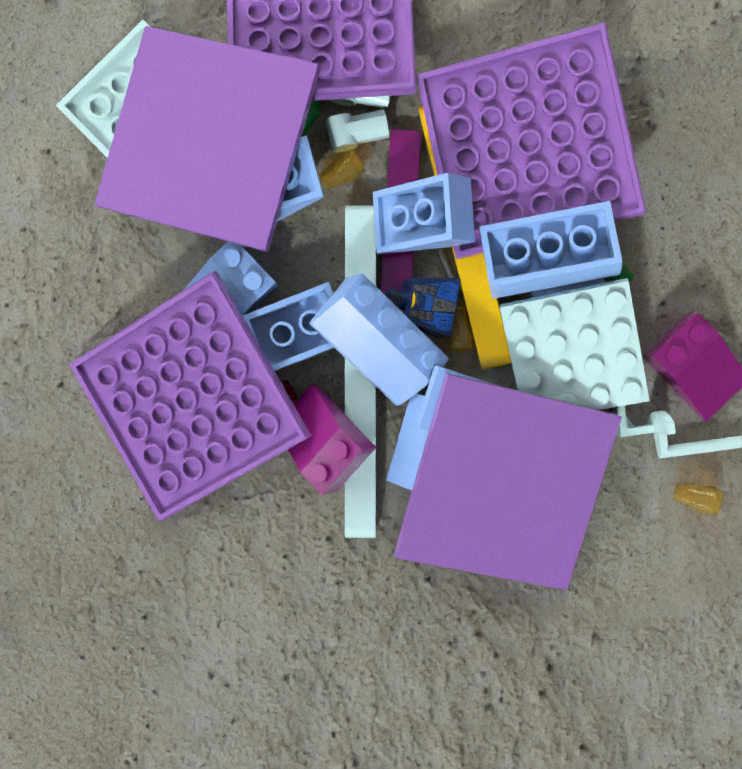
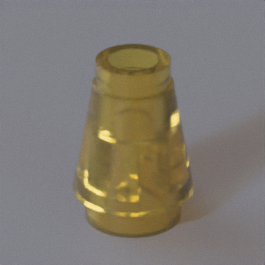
(342, 170)
(462, 337)
(699, 497)

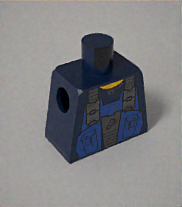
(428, 303)

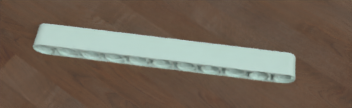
(359, 391)

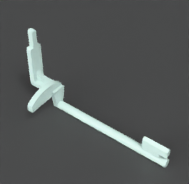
(662, 425)

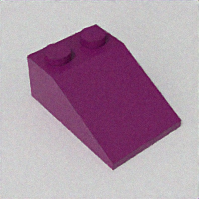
(697, 365)
(334, 445)

